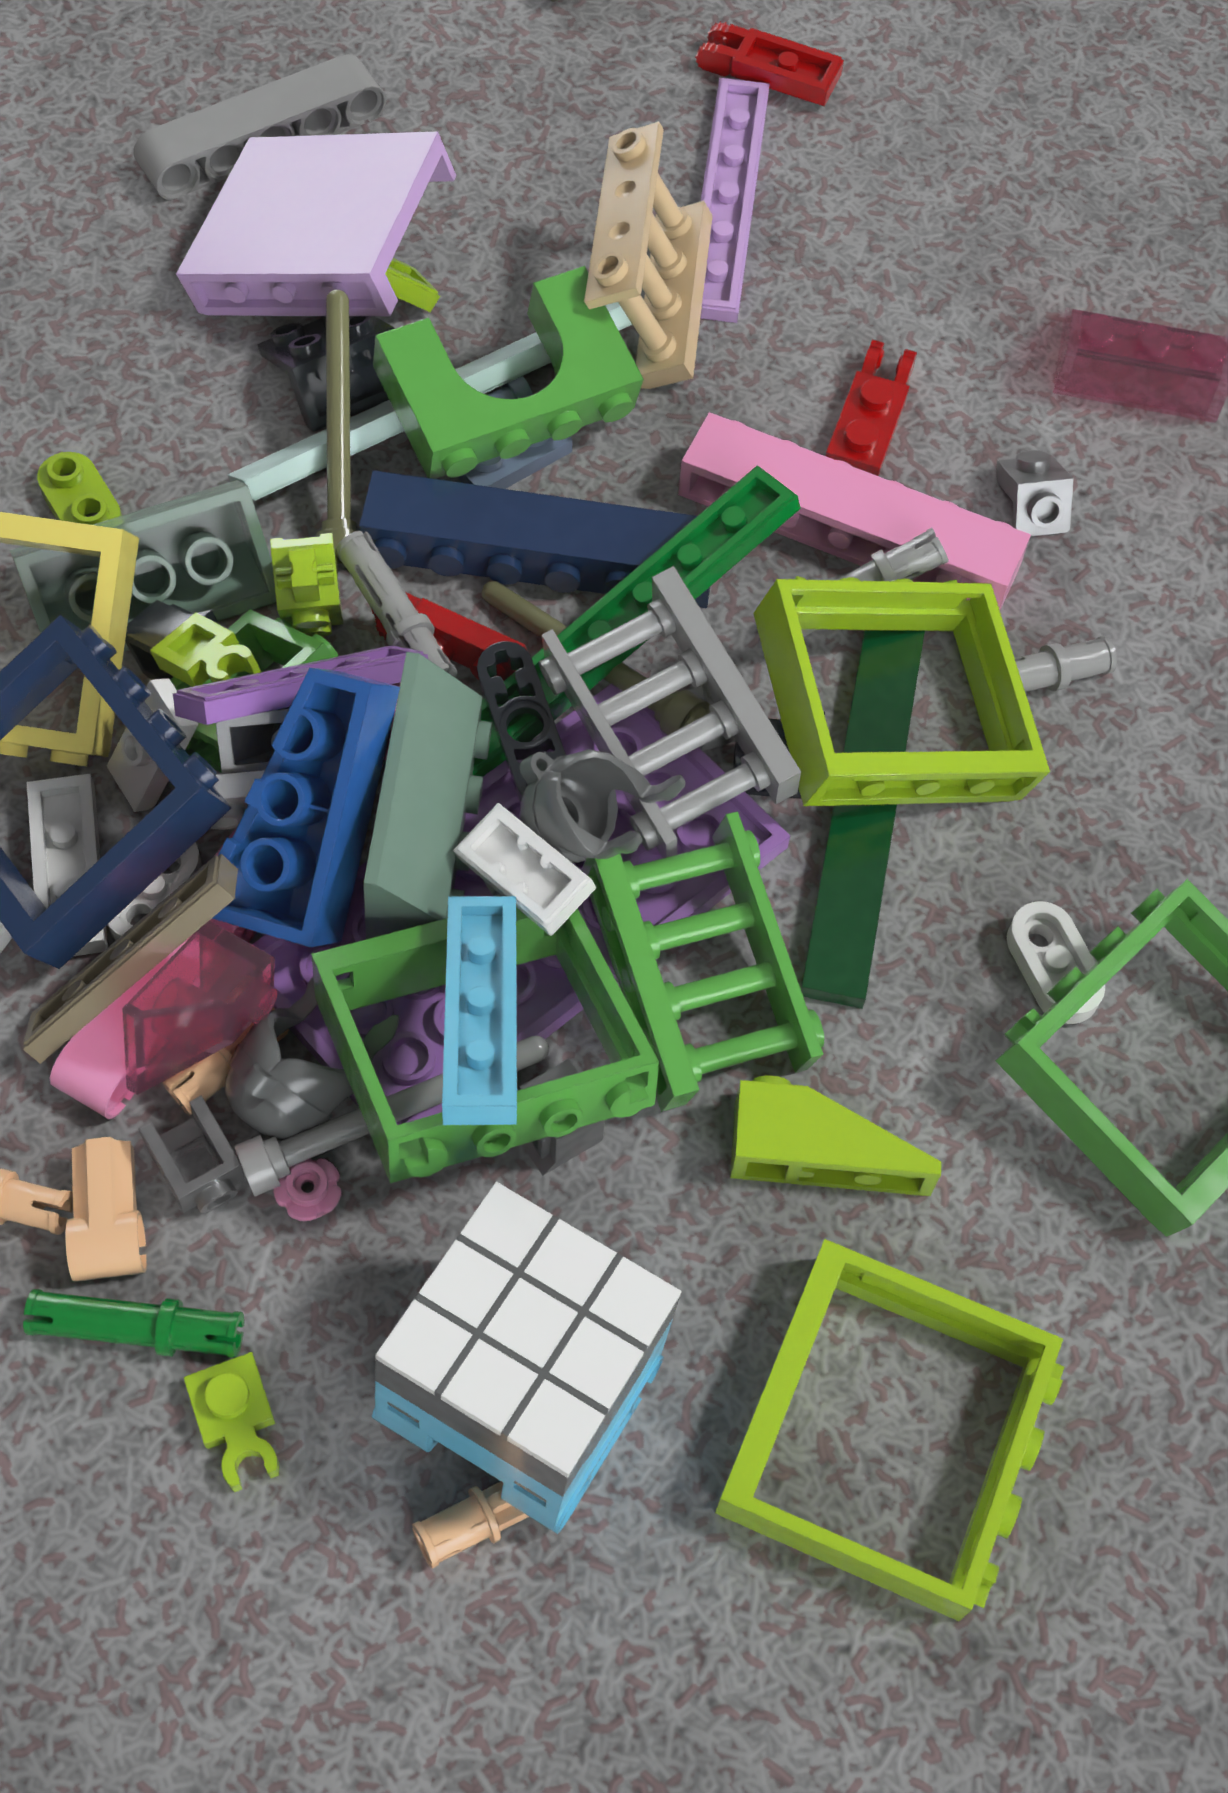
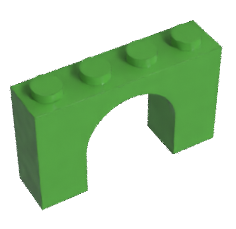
(460, 427)

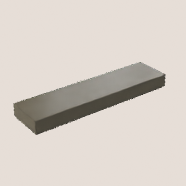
(131, 957)

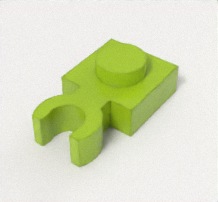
(203, 652)
(229, 1410)

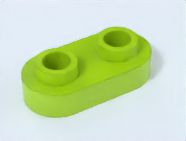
(78, 493)

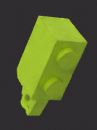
(307, 583)

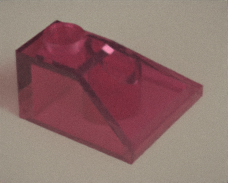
(195, 1005)

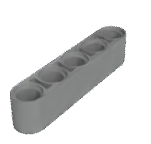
(208, 142)

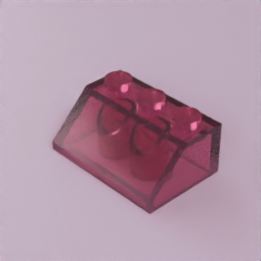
(1142, 365)

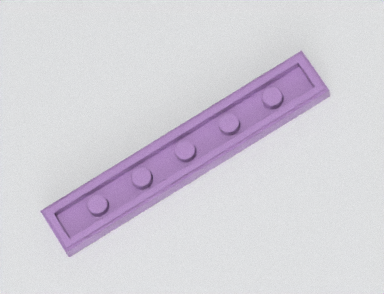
(730, 191)

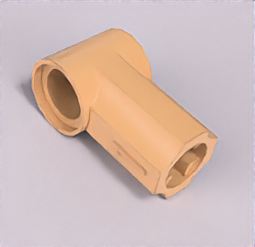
(106, 1223)

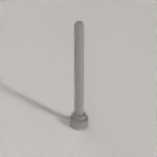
(270, 1160)

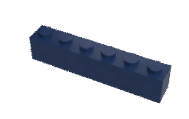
(512, 533)

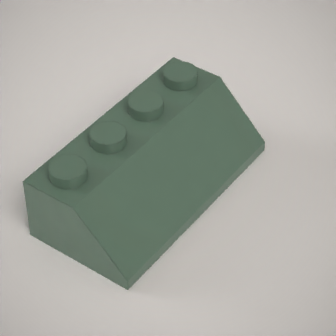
(190, 553)
(424, 799)

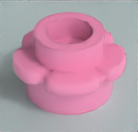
(316, 1203)

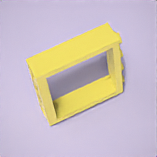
(109, 617)

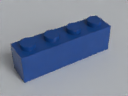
(311, 811)

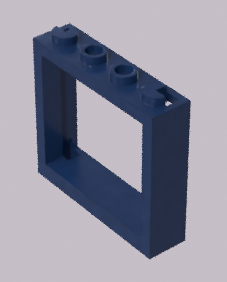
(149, 847)

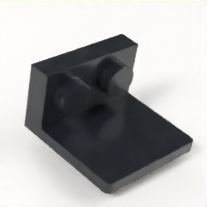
(302, 355)

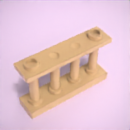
(677, 263)

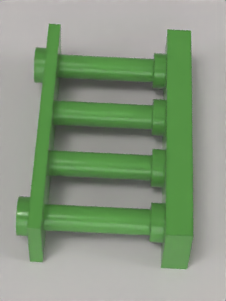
(658, 1004)

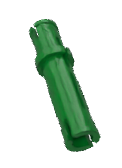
(161, 1326)

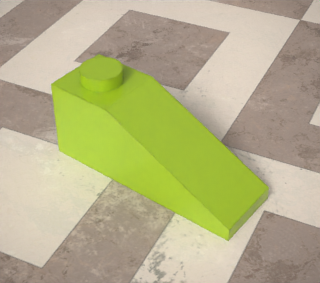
(811, 1140)

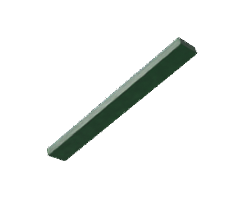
(861, 834)

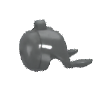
(575, 802)
(290, 1094)

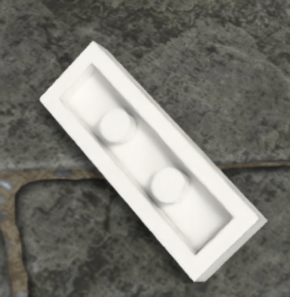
(63, 839)

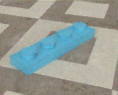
(480, 1012)

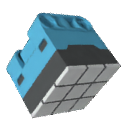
(525, 1354)

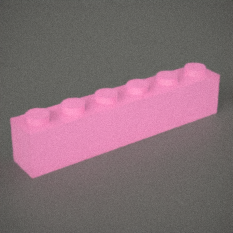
(852, 509)

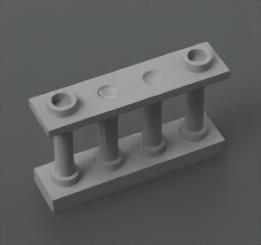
(701, 663)

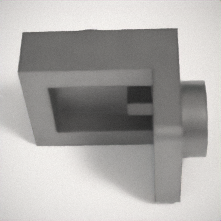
(1039, 492)

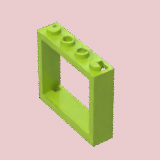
(879, 778)
(1015, 1449)

